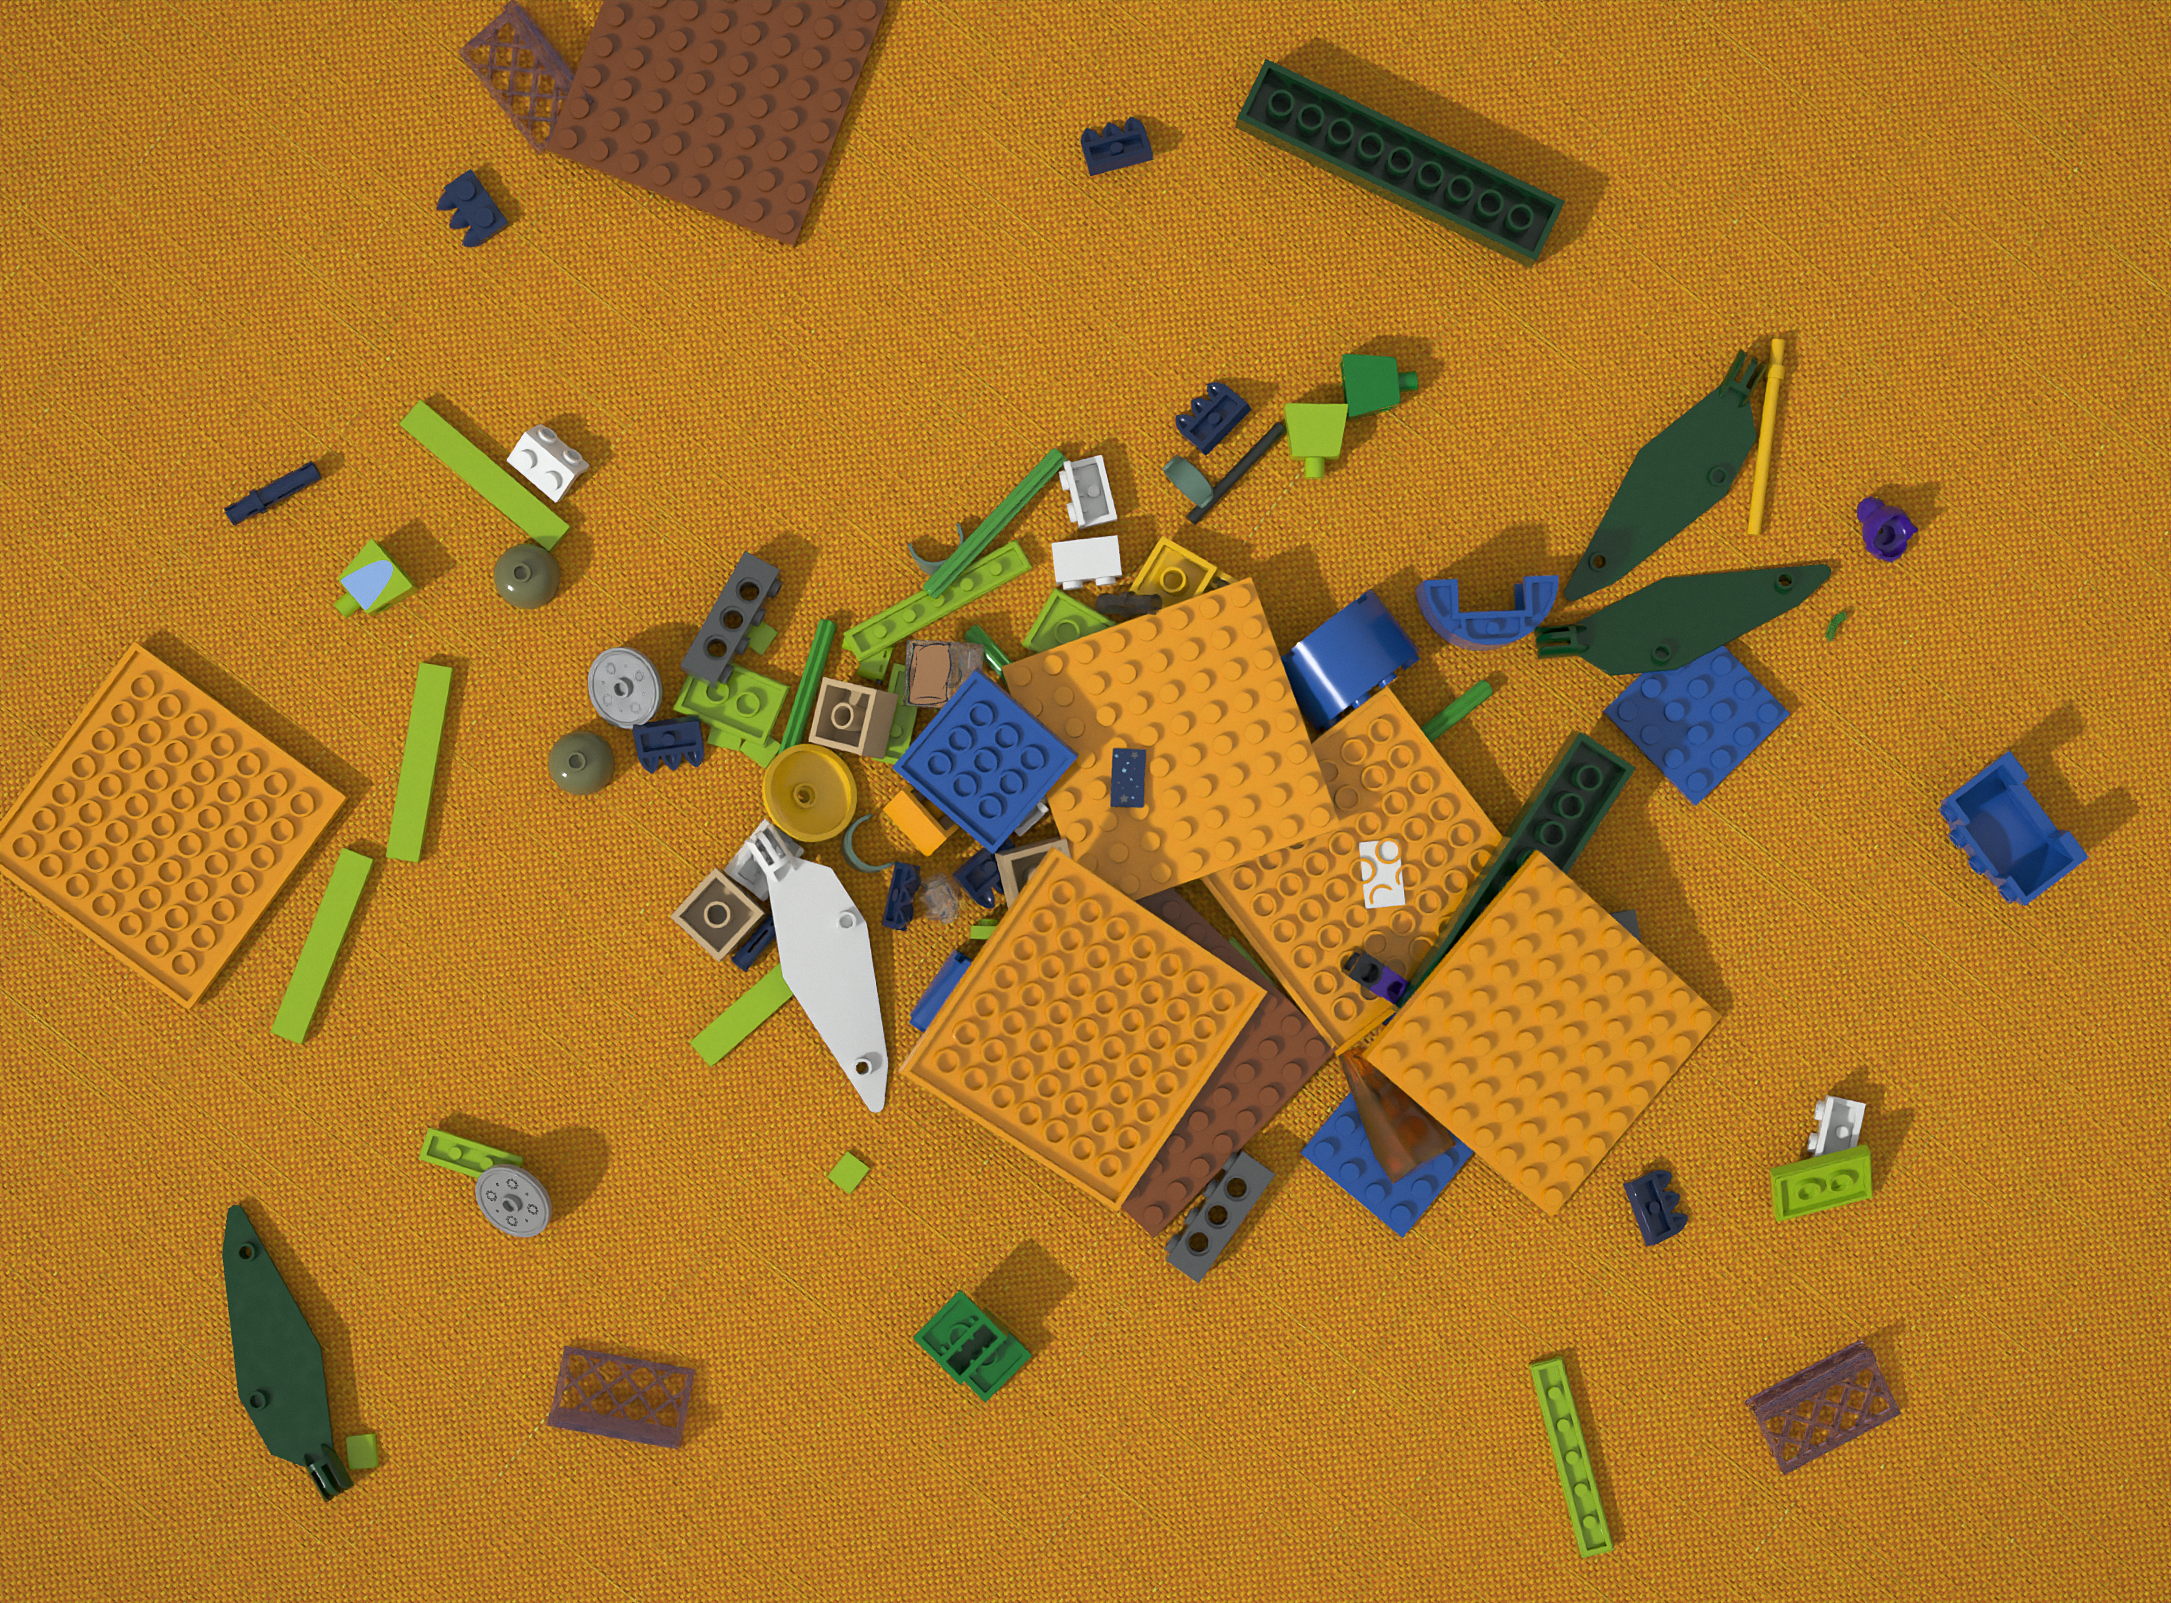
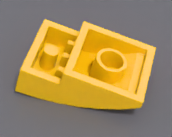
(1177, 574)

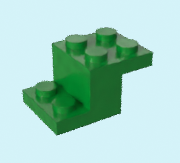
(972, 1345)

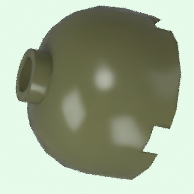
(527, 576)
(581, 762)

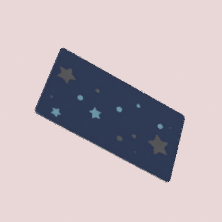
(1128, 778)

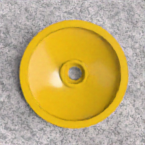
(827, 791)

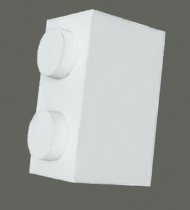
(1087, 561)
(1384, 874)

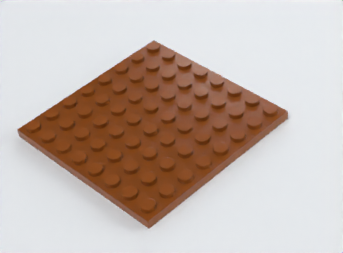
(719, 101)
(1247, 1087)

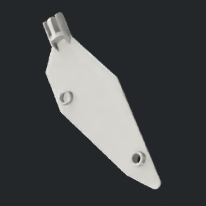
(827, 962)

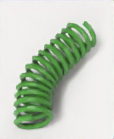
(1838, 618)

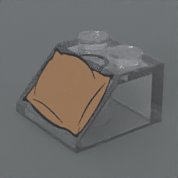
(938, 670)

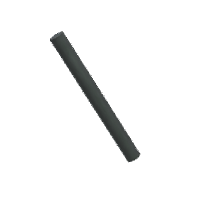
(1238, 471)

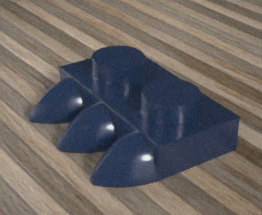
(1116, 148)
(473, 210)
(1212, 418)
(669, 740)
(981, 874)
(901, 896)
(1654, 1207)

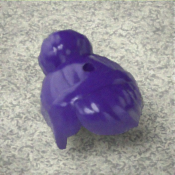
(1894, 527)

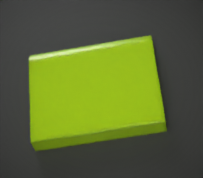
(761, 637)
(723, 739)
(760, 754)
(848, 1172)
(362, 1451)

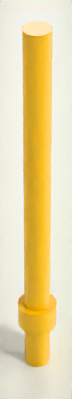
(1774, 374)

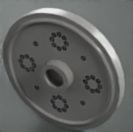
(625, 687)
(513, 1200)

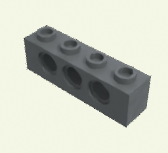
(748, 573)
(1198, 1261)

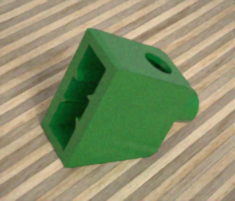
(1373, 384)

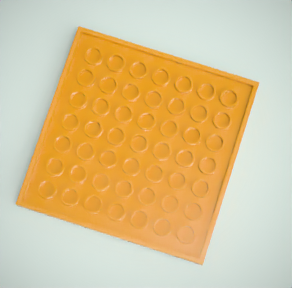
(1219, 732)
(164, 825)
(1307, 900)
(1083, 1029)
(1542, 1034)

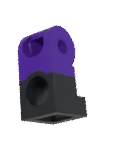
(1375, 976)

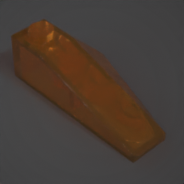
(1396, 1126)

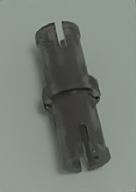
(1128, 604)

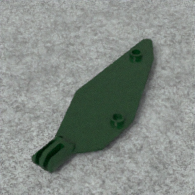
(1673, 480)
(1679, 619)
(278, 1360)

